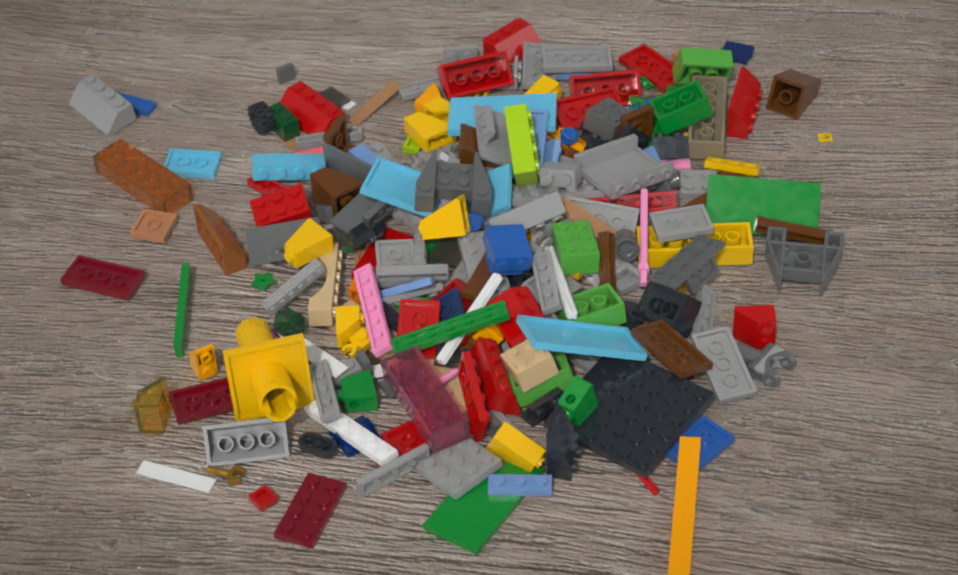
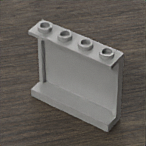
(621, 167)

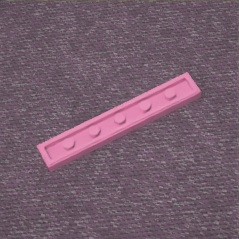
(373, 310)

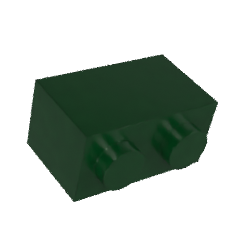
(286, 123)

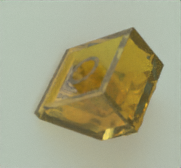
(152, 407)

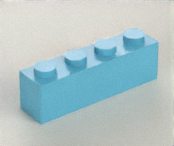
(285, 166)

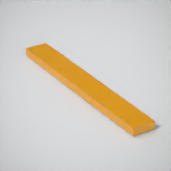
(684, 506)

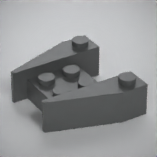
(451, 180)
(803, 260)

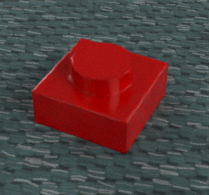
(263, 498)

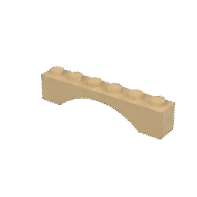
(323, 304)

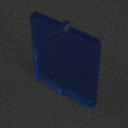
(740, 52)

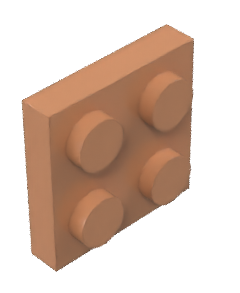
(153, 225)

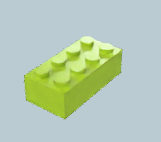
(522, 144)

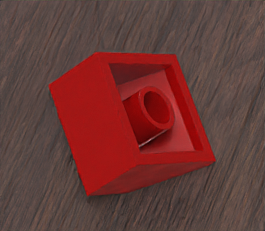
(755, 325)

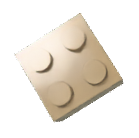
(529, 365)

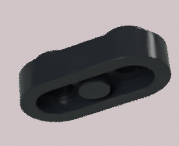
(317, 445)

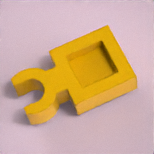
(358, 341)

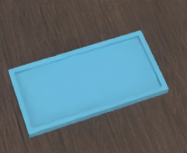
(462, 109)
(395, 185)
(581, 338)

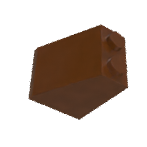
(792, 93)
(468, 146)
(334, 188)

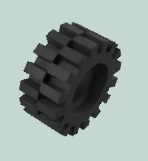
(261, 117)

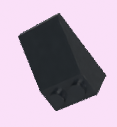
(670, 305)
(562, 446)

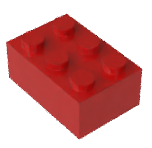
(281, 206)

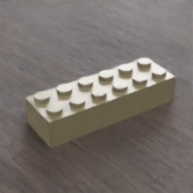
(708, 135)

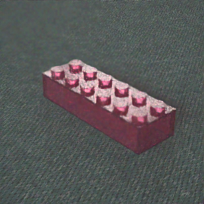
(425, 399)

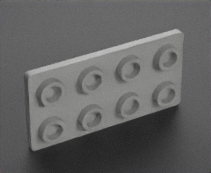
(492, 135)

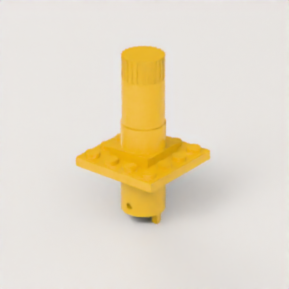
(267, 373)

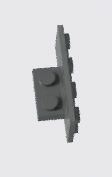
(345, 163)
(360, 210)
(267, 242)
(691, 265)

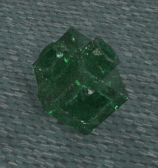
(289, 322)

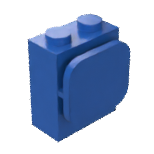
(507, 249)

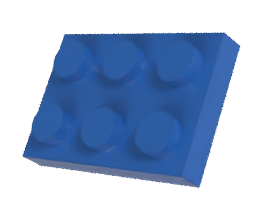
(713, 441)

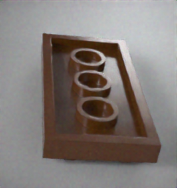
(672, 348)

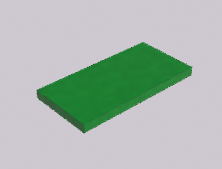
(744, 198)
(475, 515)

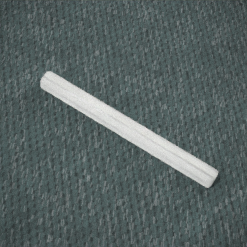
(565, 294)
(481, 300)

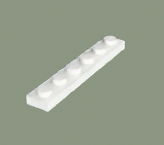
(356, 436)

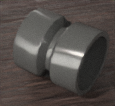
(626, 245)

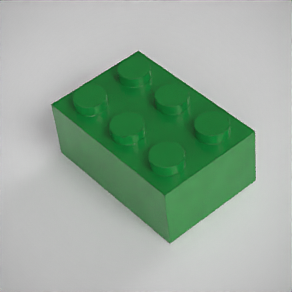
(681, 107)

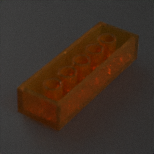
(143, 177)

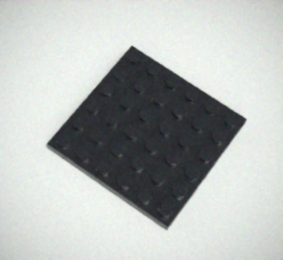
(638, 412)

